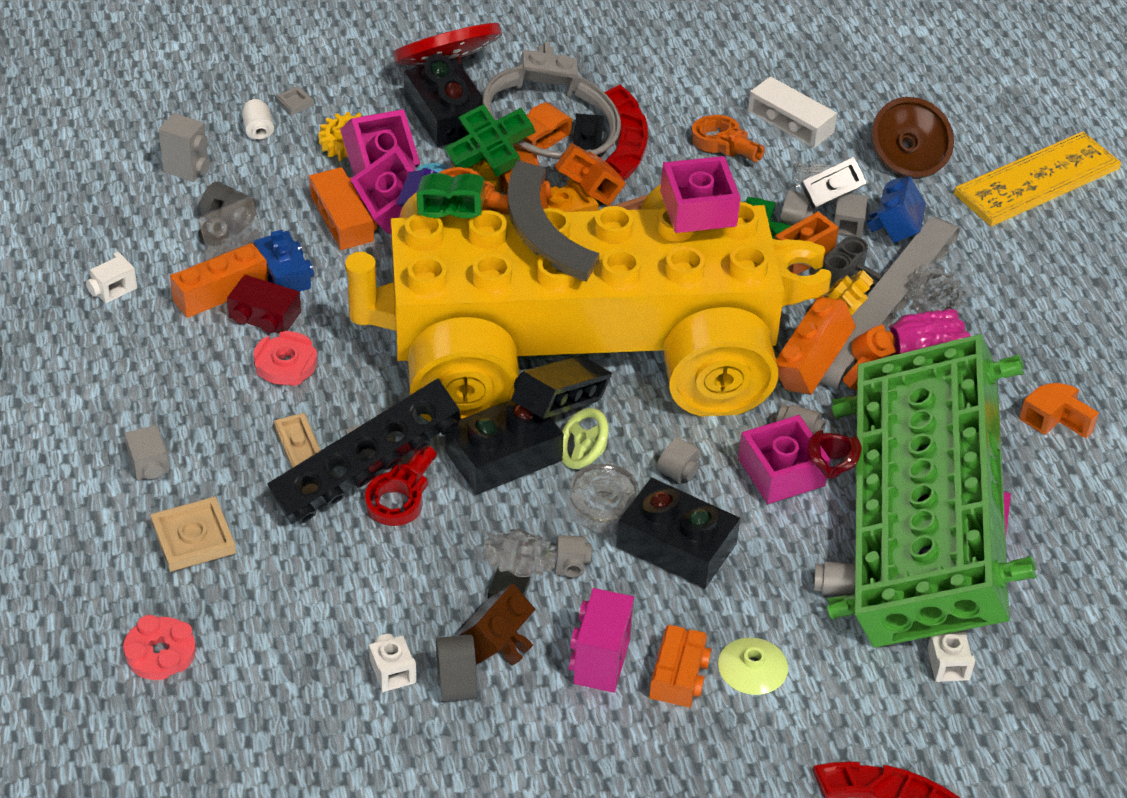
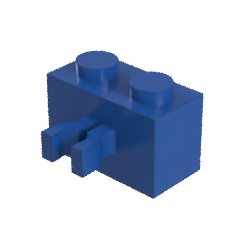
(899, 210)
(285, 261)

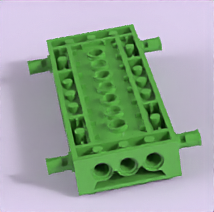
(951, 402)

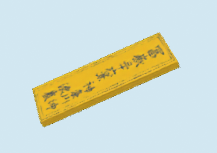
(1036, 178)

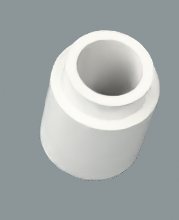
(257, 119)

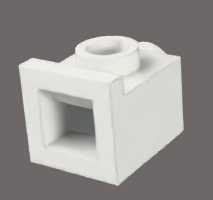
(112, 279)
(951, 651)
(391, 656)

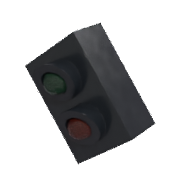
(440, 95)
(503, 445)
(678, 532)

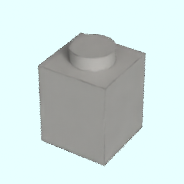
(850, 214)
(147, 452)

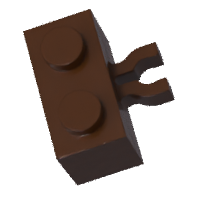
(497, 624)

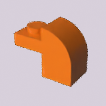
(592, 173)
(1057, 404)

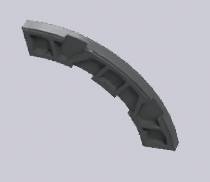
(538, 231)

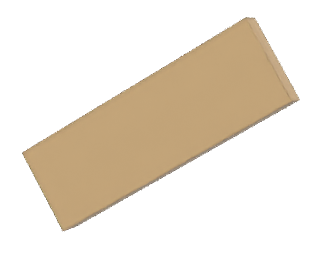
(297, 442)

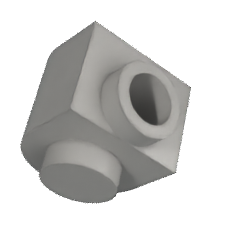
(795, 208)
(679, 460)
(572, 555)

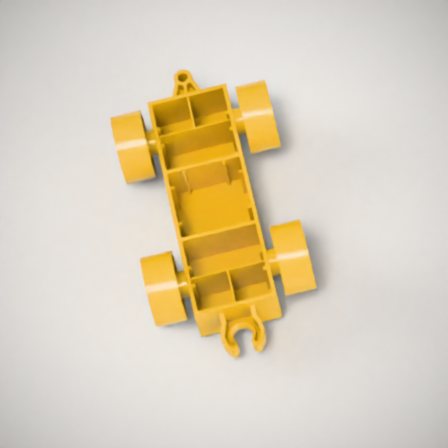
(477, 298)

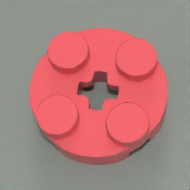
(285, 372)
(154, 630)

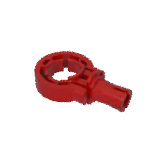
(406, 480)

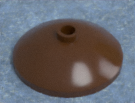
(920, 126)

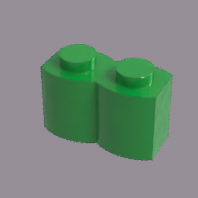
(445, 195)

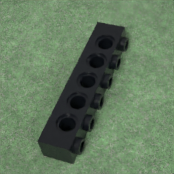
(344, 452)

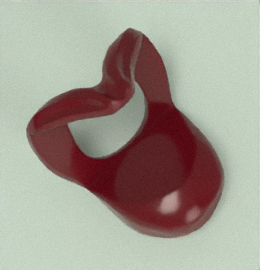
(836, 448)

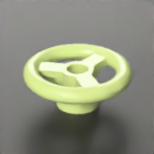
(588, 443)

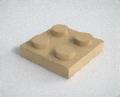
(193, 534)

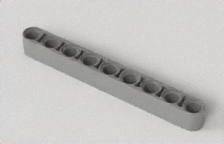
(889, 293)

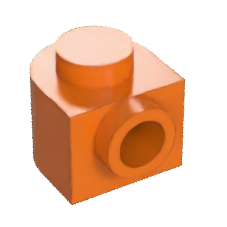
(874, 344)

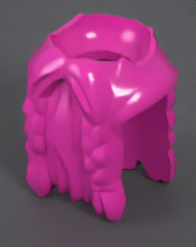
(927, 329)

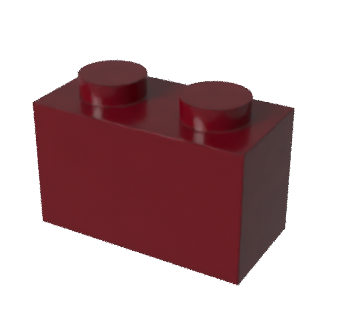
(264, 304)

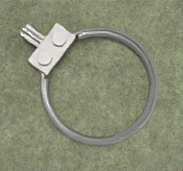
(556, 70)

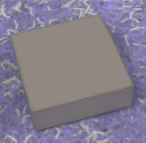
(294, 100)

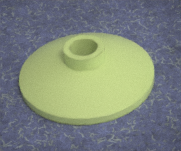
(753, 676)

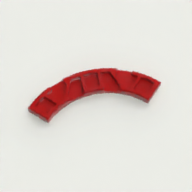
(632, 135)
(866, 781)

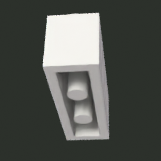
(792, 112)

